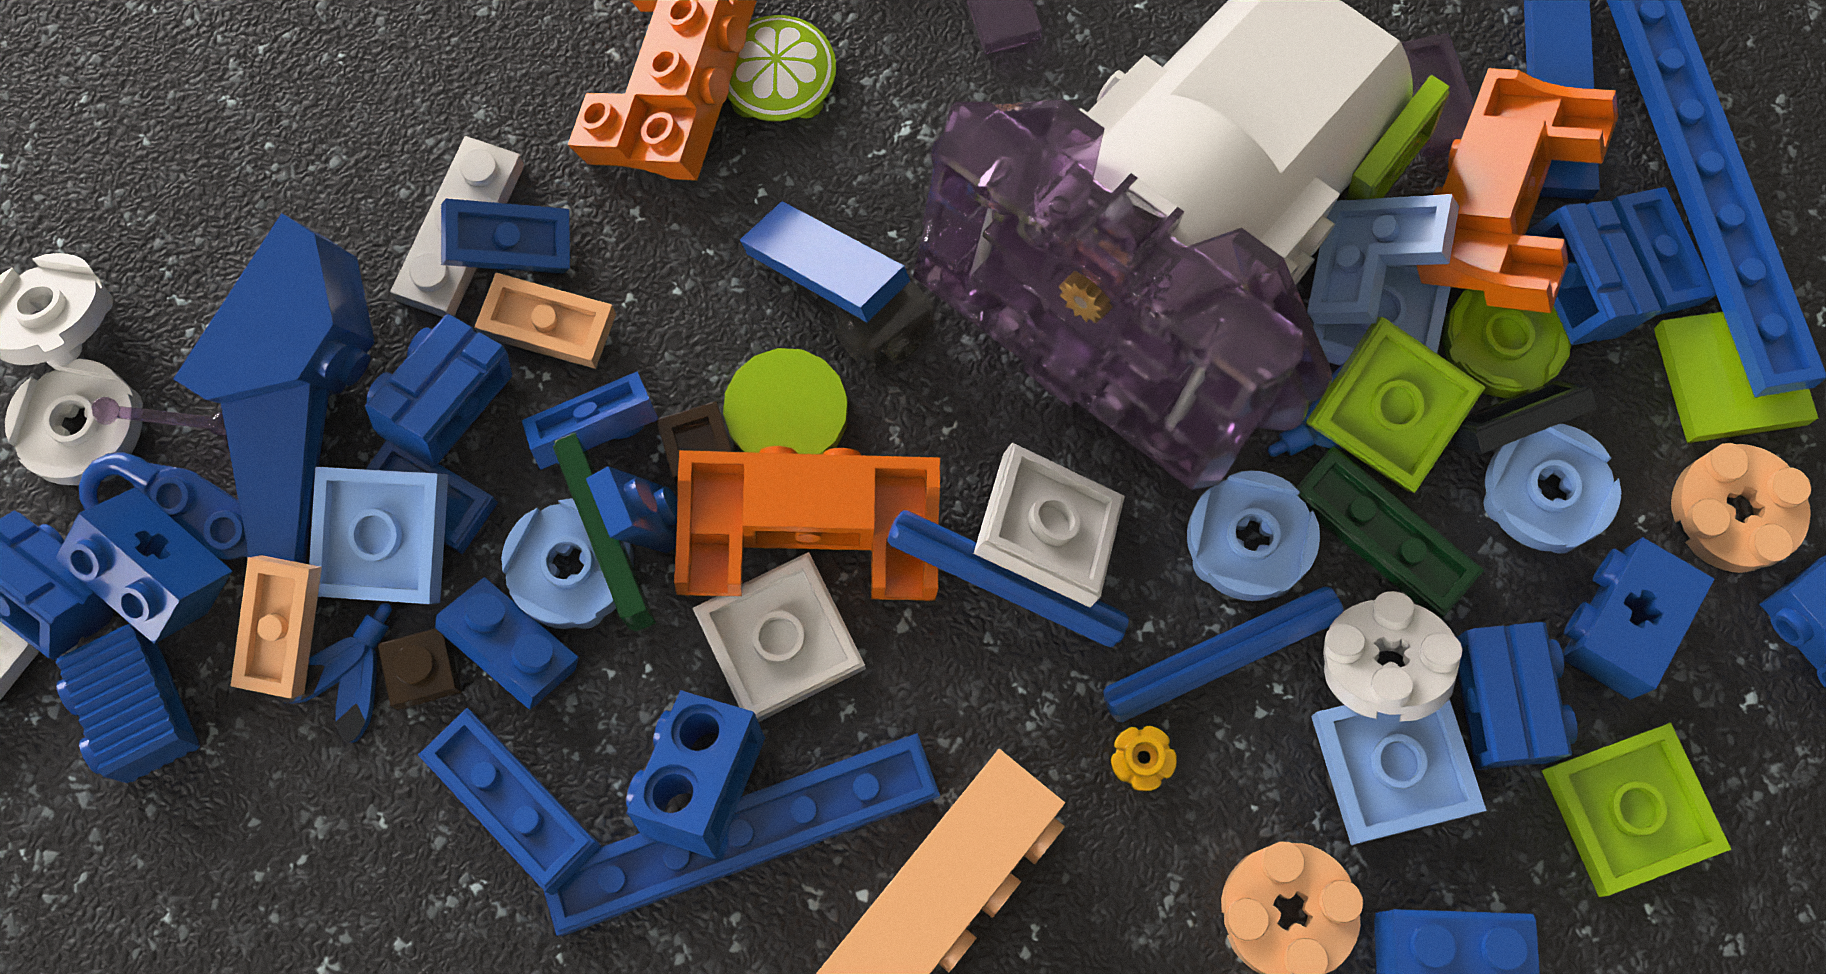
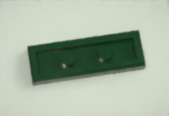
(1387, 533)
(610, 552)

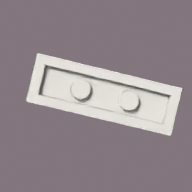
(476, 174)

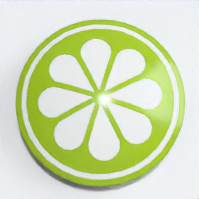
(782, 70)

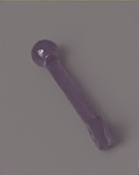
(107, 411)

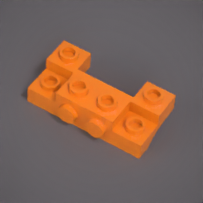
(672, 93)
(1498, 180)
(800, 504)

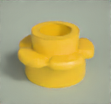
(1126, 763)

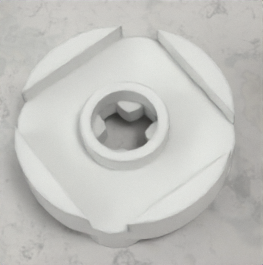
(70, 307)
(40, 407)
(1399, 626)

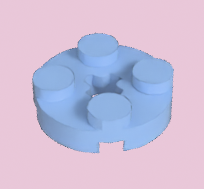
(1585, 477)
(1282, 516)
(534, 579)

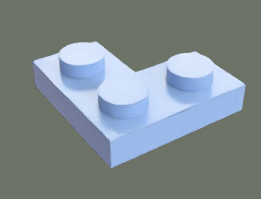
(1366, 241)

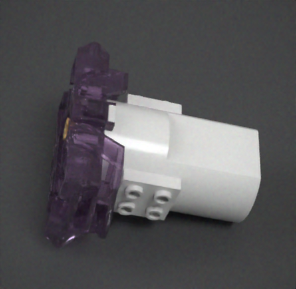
(1165, 231)

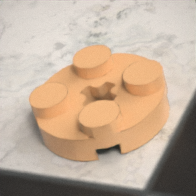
(1772, 488)
(1328, 899)

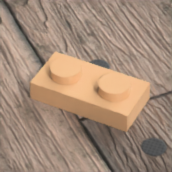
(545, 320)
(276, 626)

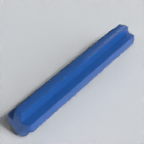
(955, 555)
(1222, 654)

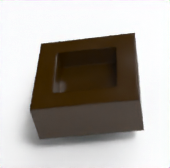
(693, 431)
(418, 669)

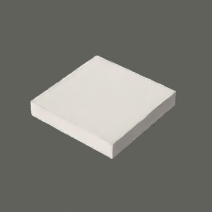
(1050, 525)
(779, 638)

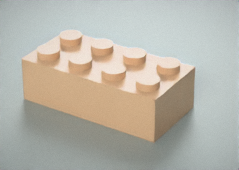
(954, 876)

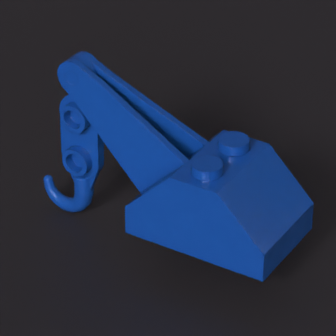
(272, 360)

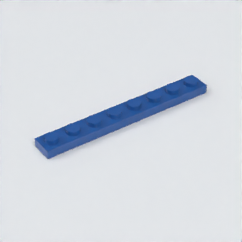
(1718, 198)

